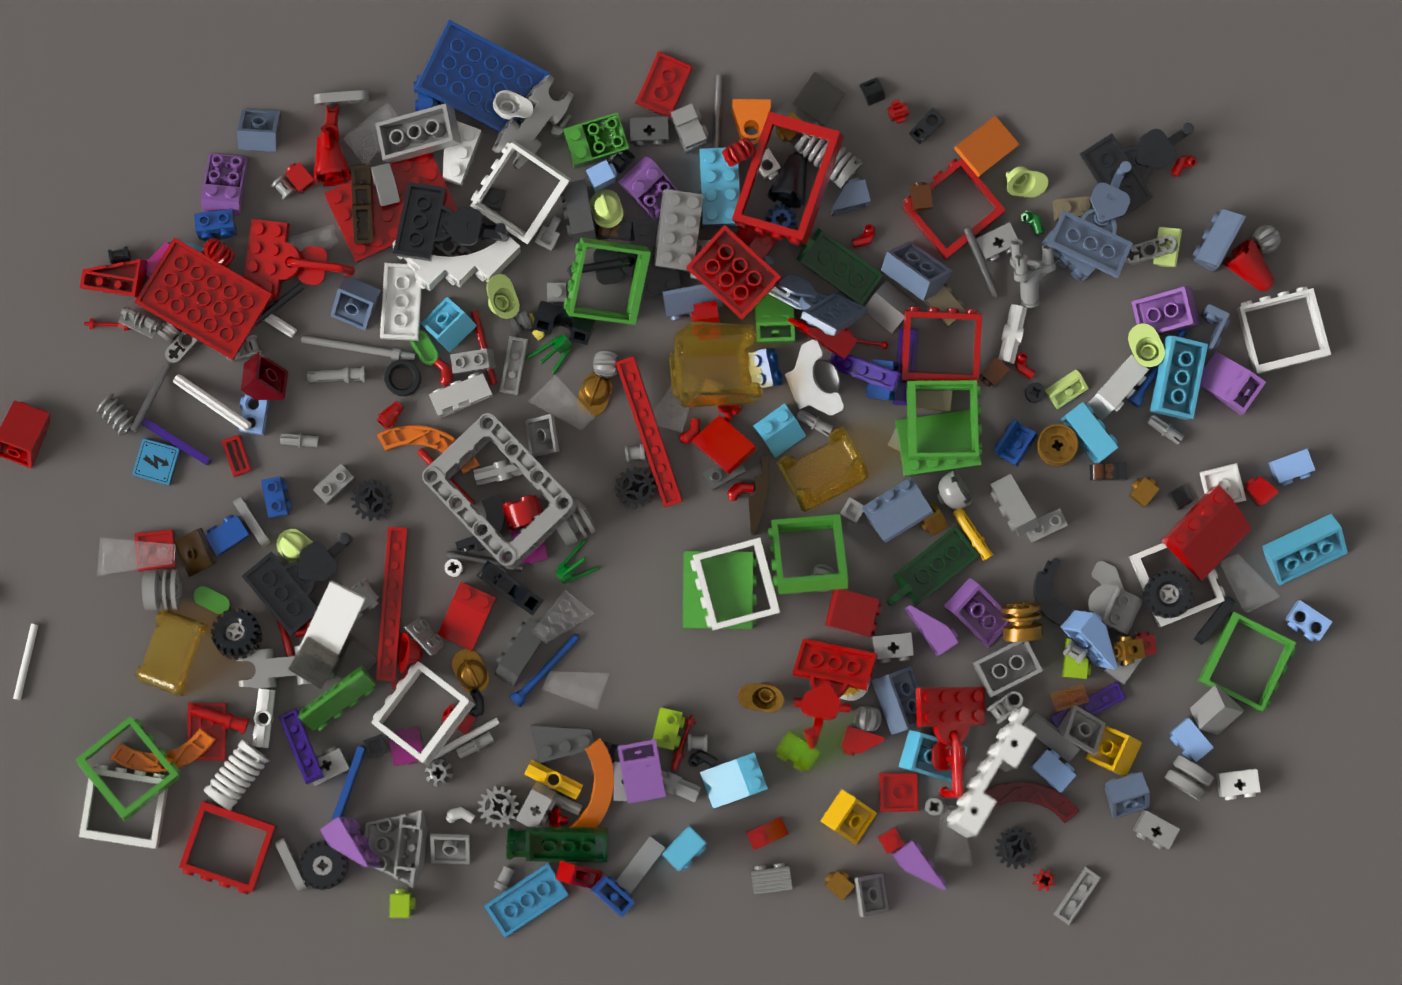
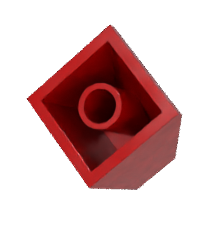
(23, 433)
(853, 612)

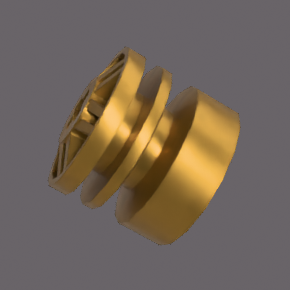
(1064, 436)
(1022, 619)

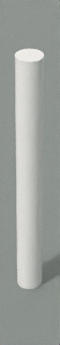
(25, 661)
(467, 737)

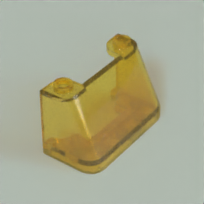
(824, 471)
(171, 652)

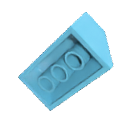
(1305, 549)

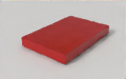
(664, 84)
(724, 444)
(217, 751)

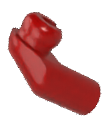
(1182, 163)
(1021, 365)
(738, 488)

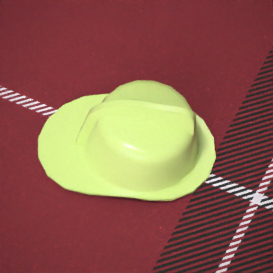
(1026, 182)
(606, 208)
(502, 296)
(1146, 345)
(291, 543)

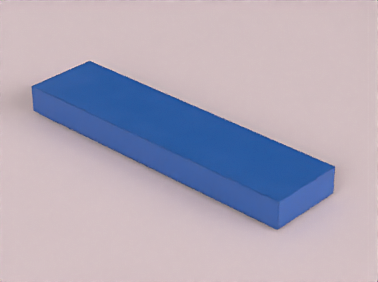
(349, 782)

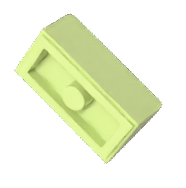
(1171, 259)
(1066, 389)

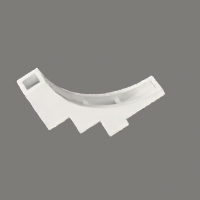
(460, 268)

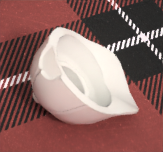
(511, 105)

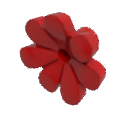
(729, 411)
(556, 818)

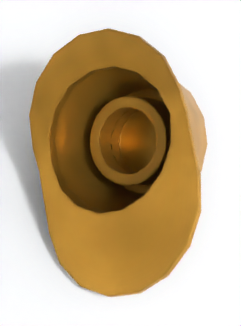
(595, 393)
(470, 670)
(761, 697)

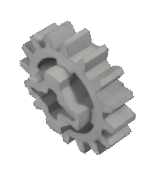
(487, 813)

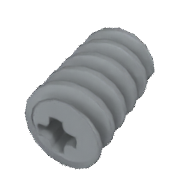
(115, 415)

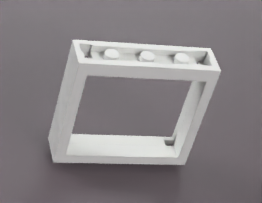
(489, 180)
(1282, 298)
(1143, 577)
(706, 601)
(444, 731)
(119, 838)

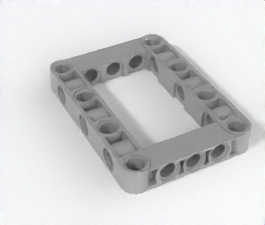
(467, 447)

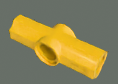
(541, 774)

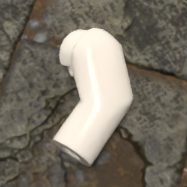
(458, 813)

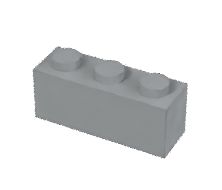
(1013, 505)

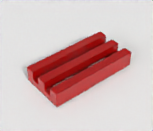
(248, 467)

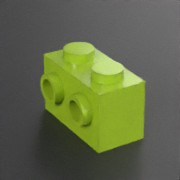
(667, 728)
(402, 903)

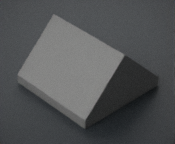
(888, 306)
(542, 436)
(1215, 711)
(1082, 729)
(450, 848)
(871, 894)

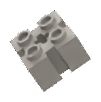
(688, 127)

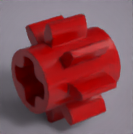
(898, 111)
(1049, 882)

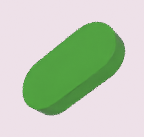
(425, 349)
(211, 600)

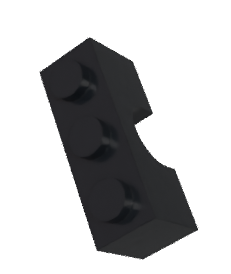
(551, 315)

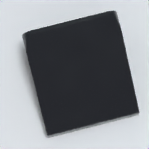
(872, 91)
(621, 160)
(1180, 497)

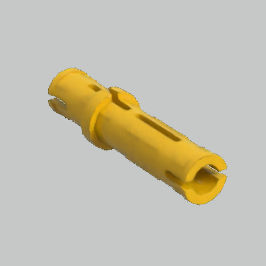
(972, 533)

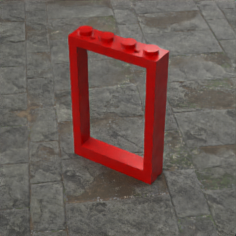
(779, 232)

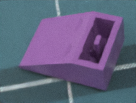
(224, 183)
(646, 186)
(1230, 382)
(641, 771)
(346, 838)
(912, 861)

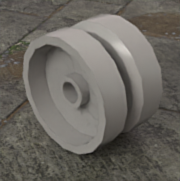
(1189, 777)

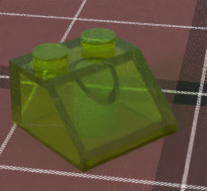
(796, 751)

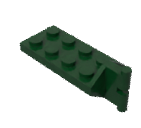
(839, 266)
(933, 567)
(558, 844)

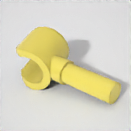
(537, 334)

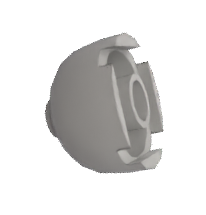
(953, 491)

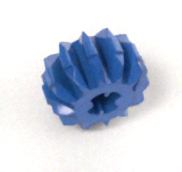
(786, 214)

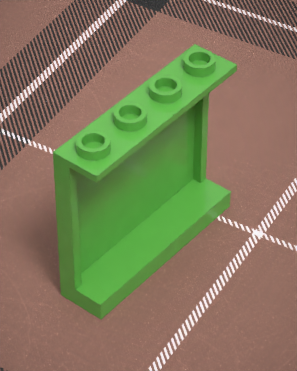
(729, 587)

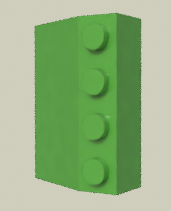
(937, 434)
(336, 698)

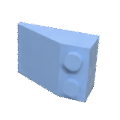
(1090, 633)

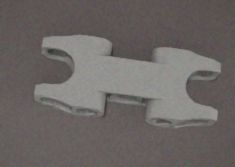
(527, 129)
(270, 668)

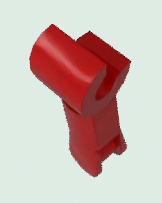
(330, 129)

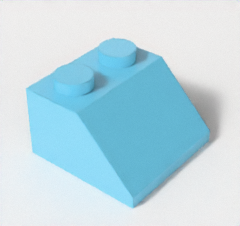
(448, 324)
(779, 430)

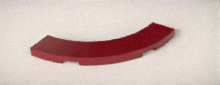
(1034, 794)

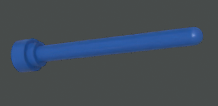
(1137, 396)
(519, 696)

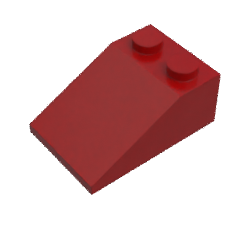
(839, 344)
(466, 616)

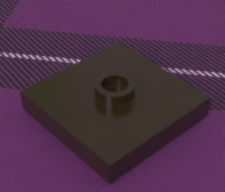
(195, 552)

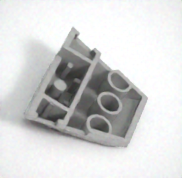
(400, 845)

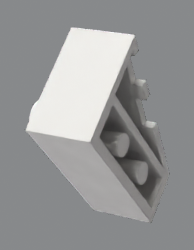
(459, 157)
(1118, 387)
(460, 395)

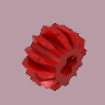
(738, 152)
(218, 252)

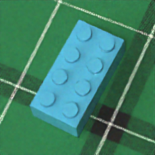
(719, 188)
(1179, 378)

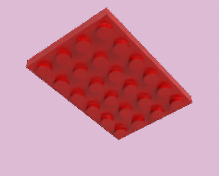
(385, 218)
(203, 299)

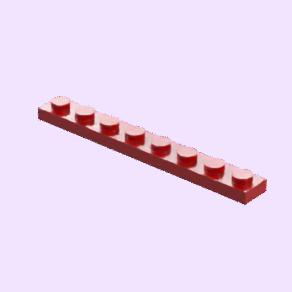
(649, 431)
(391, 604)

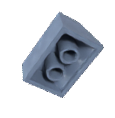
(1218, 239)
(916, 270)
(681, 301)
(897, 510)
(898, 699)

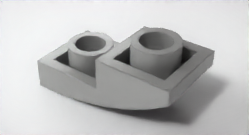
(385, 184)

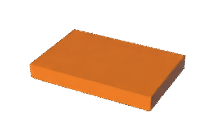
(986, 146)

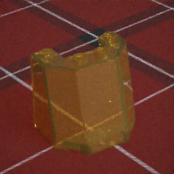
(713, 365)

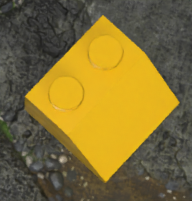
(1116, 751)
(848, 816)

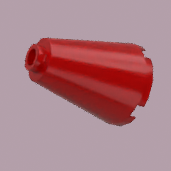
(330, 164)
(1250, 266)

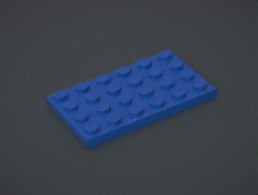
(471, 71)

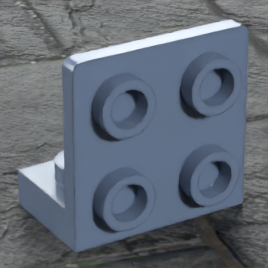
(1213, 314)

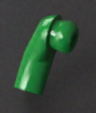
(1033, 220)

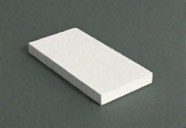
(400, 303)
(335, 617)

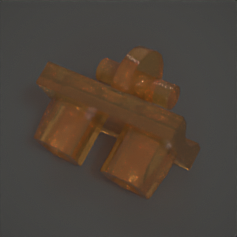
(1069, 697)

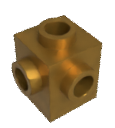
(1128, 650)

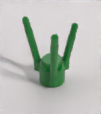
(560, 344)
(565, 572)

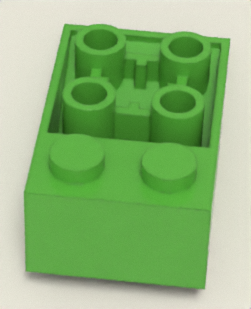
(595, 140)
(772, 322)

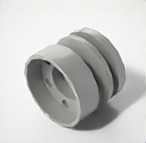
(576, 523)
(161, 590)

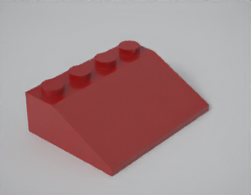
(734, 272)
(1207, 532)

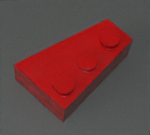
(118, 278)

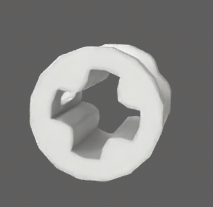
(449, 564)

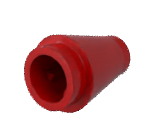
(390, 415)

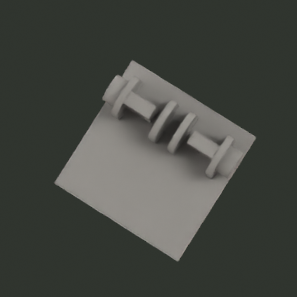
(140, 319)
(425, 636)

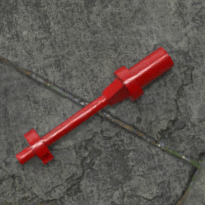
(92, 324)
(678, 755)

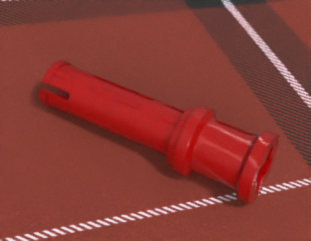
(228, 720)

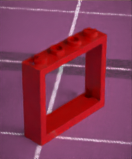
(938, 178)
(933, 312)
(239, 817)

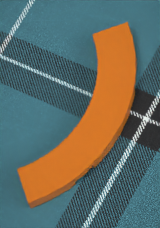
(421, 436)
(180, 756)
(602, 786)

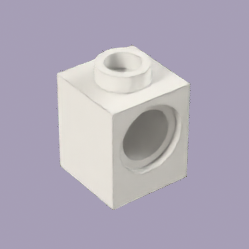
(771, 174)

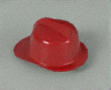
(408, 651)

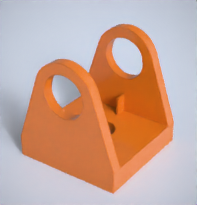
(750, 114)

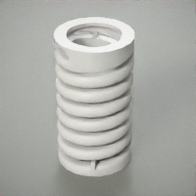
(241, 779)

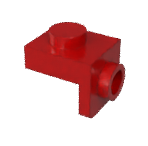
(1148, 642)
(464, 725)

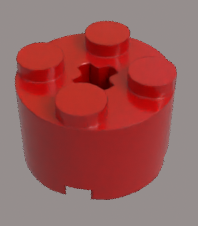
(522, 513)

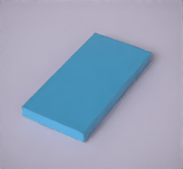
(526, 900)

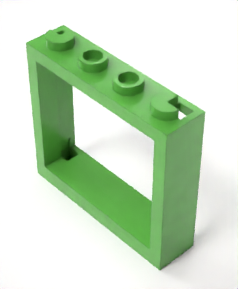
(636, 290)
(975, 412)
(808, 583)
(1280, 667)
(161, 755)

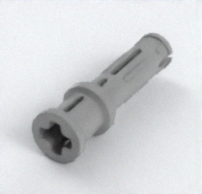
(346, 374)

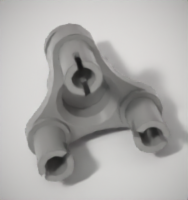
(1030, 271)

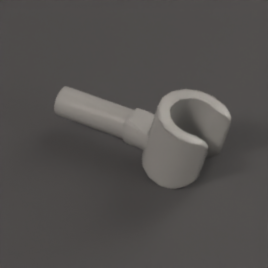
(558, 131)

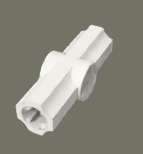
(1012, 334)
(265, 704)

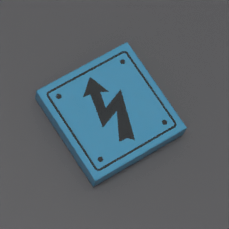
(156, 461)

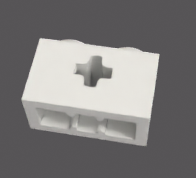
(1228, 779)

